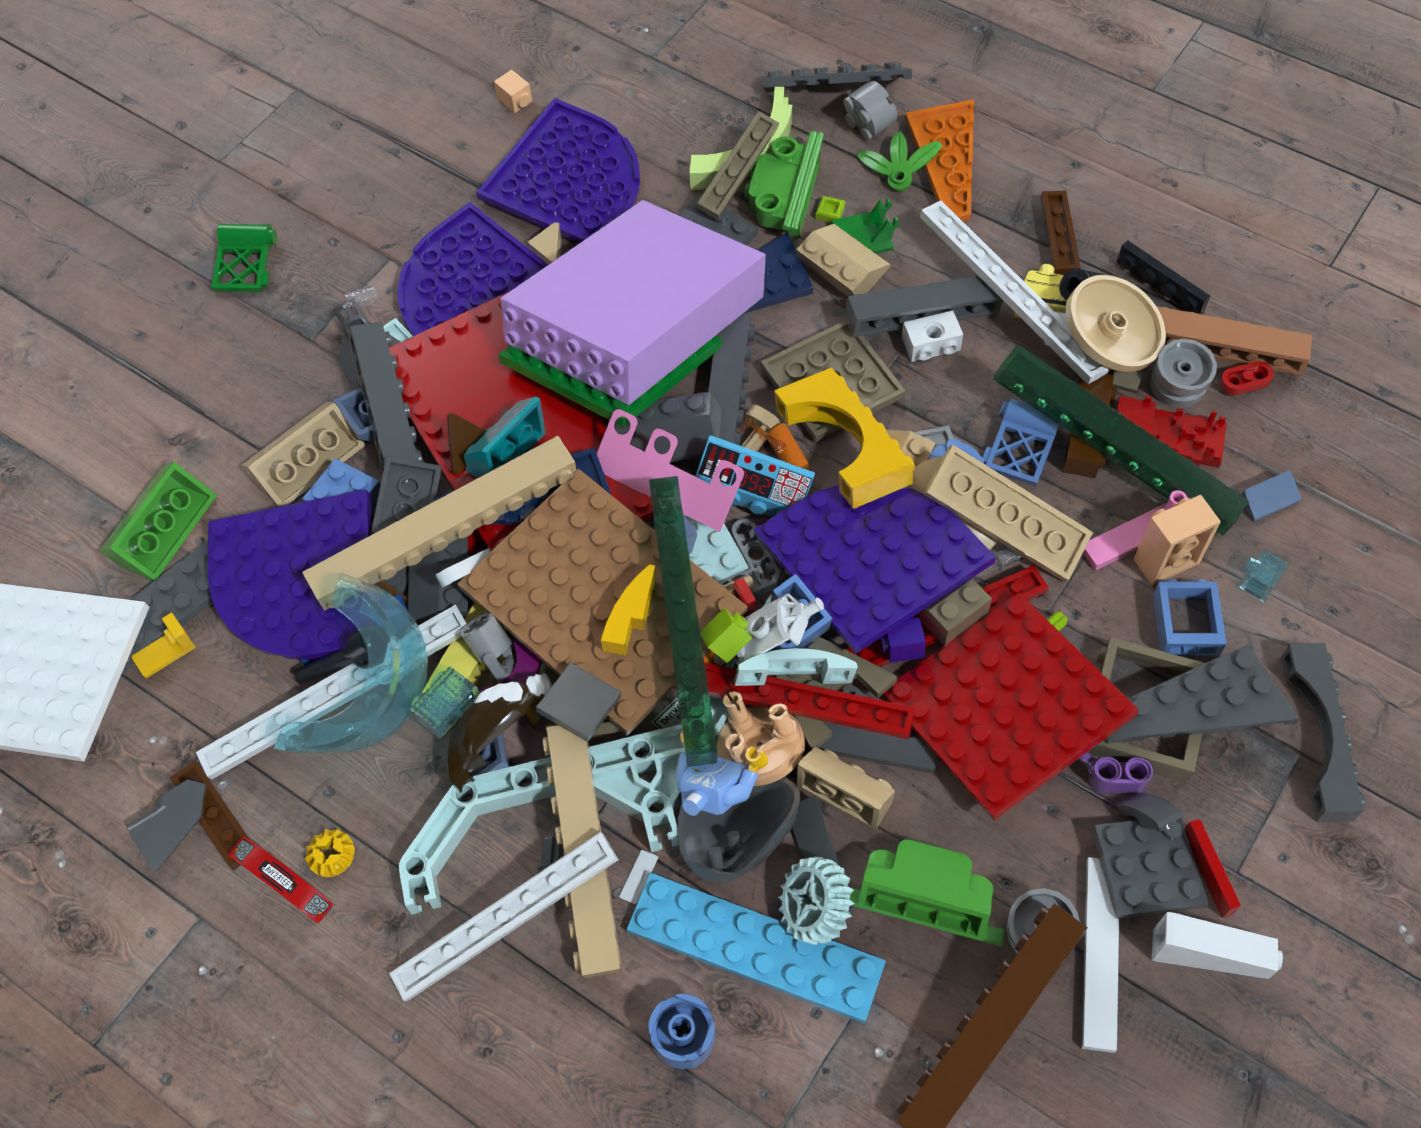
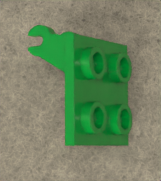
(870, 229)

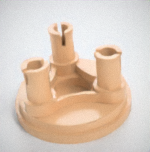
(766, 730)

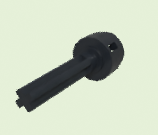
(355, 652)

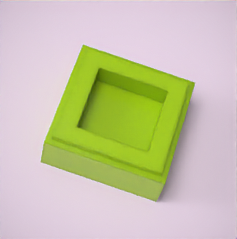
(830, 209)

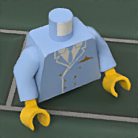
(717, 785)

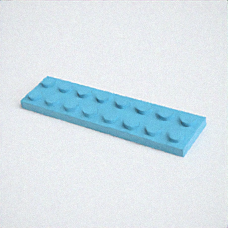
(756, 948)

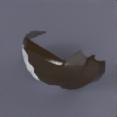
(487, 719)

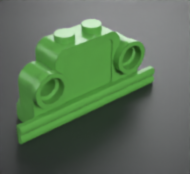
(784, 183)
(929, 889)

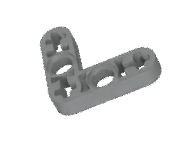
(762, 585)

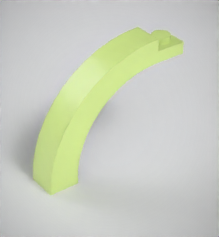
(705, 167)

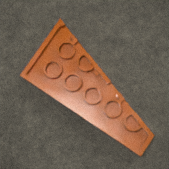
(952, 166)

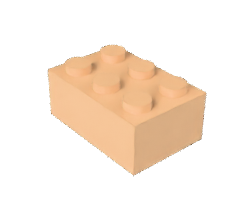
(1176, 539)

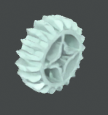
(815, 900)

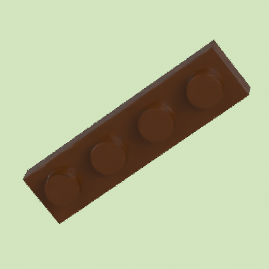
(1059, 231)
(216, 816)

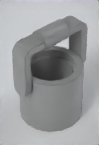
(489, 641)

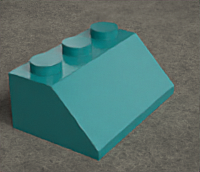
(508, 438)

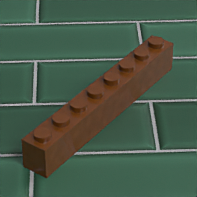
(994, 1021)

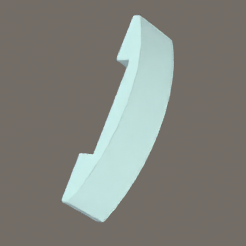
(831, 666)

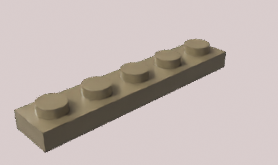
(737, 165)

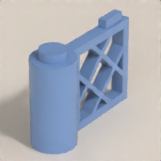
(1027, 422)

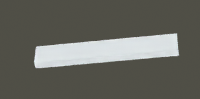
(1100, 964)

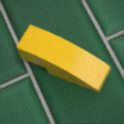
(629, 612)

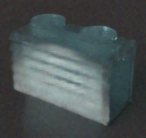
(444, 702)

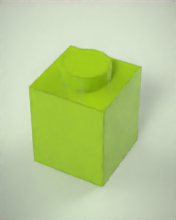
(726, 634)

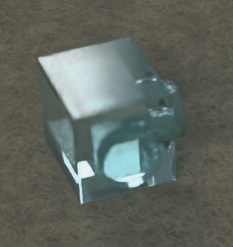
(1263, 574)

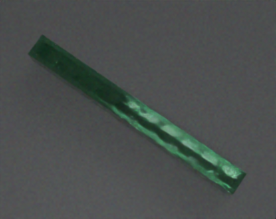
(1115, 435)
(683, 623)

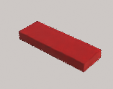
(1212, 869)

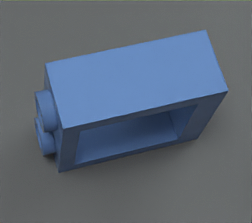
(1189, 643)

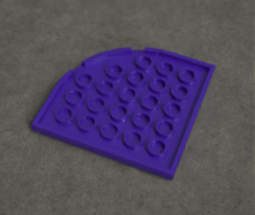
(566, 172)
(461, 267)
(874, 560)
(260, 580)

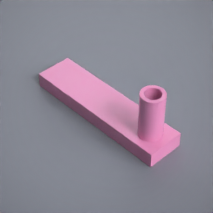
(1124, 538)

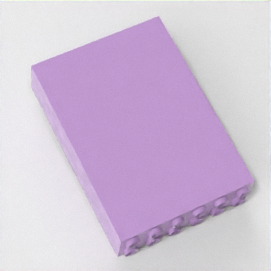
(633, 300)

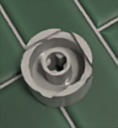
(869, 110)

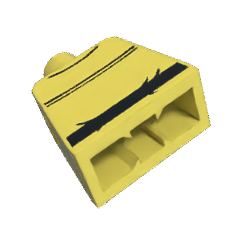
(1046, 286)

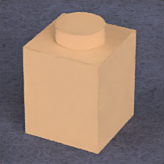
(513, 91)

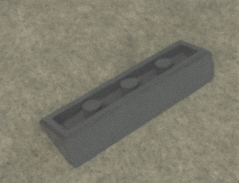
(812, 833)

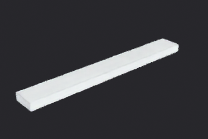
(503, 916)

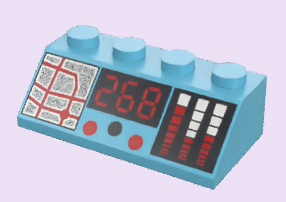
(767, 482)

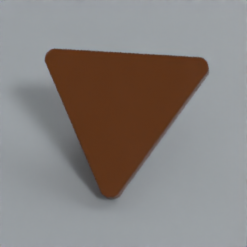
(461, 436)

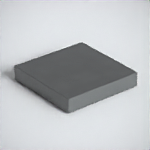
(578, 702)

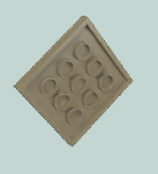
(849, 358)

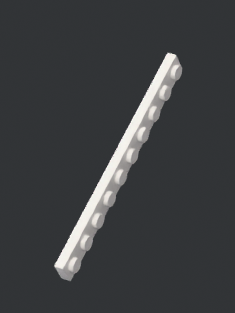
(1011, 289)
(313, 702)

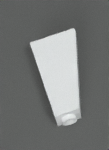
(1214, 947)

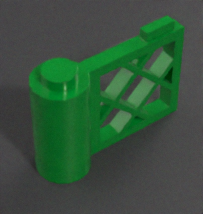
(245, 240)

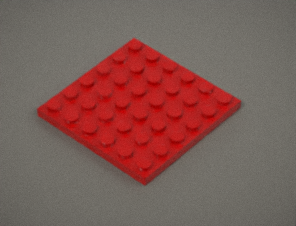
(1010, 705)

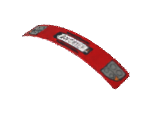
(281, 879)

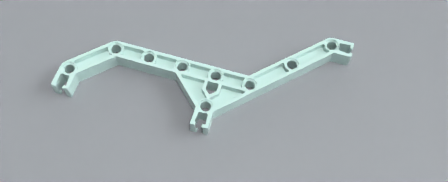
(615, 781)

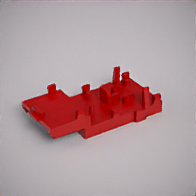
(1191, 436)

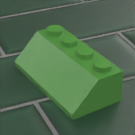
(158, 522)

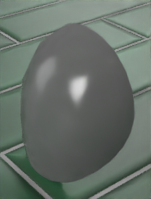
(741, 837)

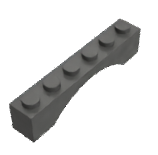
(1310, 674)

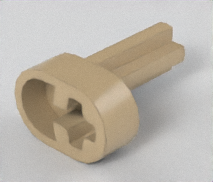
(764, 420)

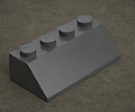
(687, 417)
(425, 593)

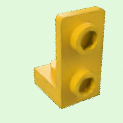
(165, 649)

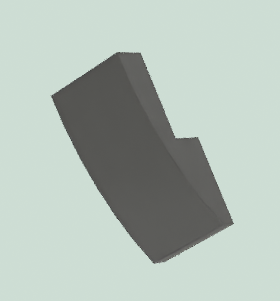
(1150, 811)

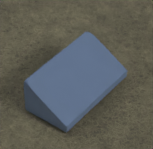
(1271, 496)

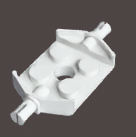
(774, 625)

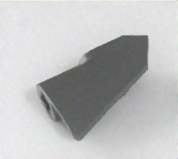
(168, 823)

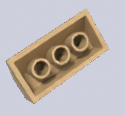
(302, 454)

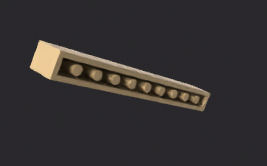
(445, 520)

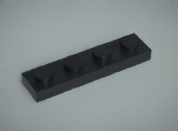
(1163, 278)

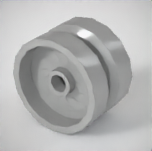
(1182, 373)
(1028, 907)

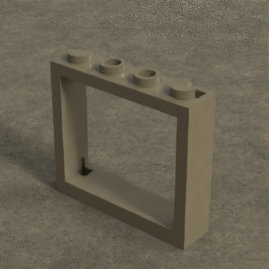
(1163, 765)

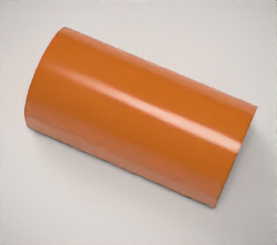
(792, 453)

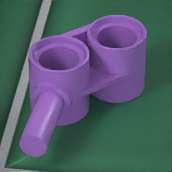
(1120, 773)

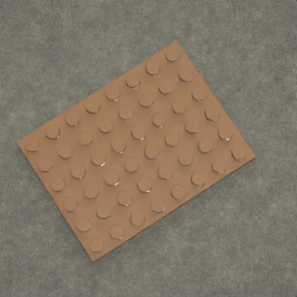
(563, 576)

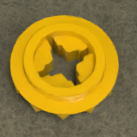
(335, 863)

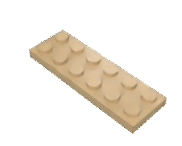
(1008, 513)

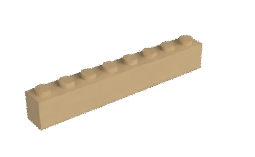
(579, 822)

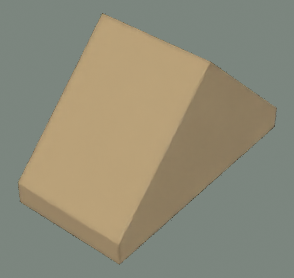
(547, 244)

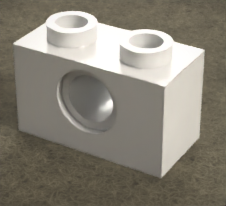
(932, 336)

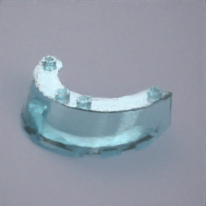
(393, 678)

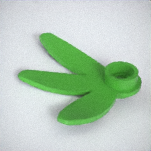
(899, 164)

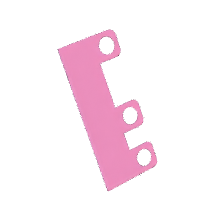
(634, 468)

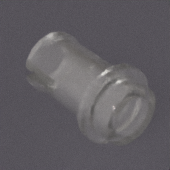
(362, 296)

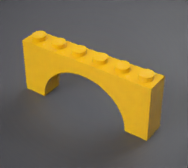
(827, 399)

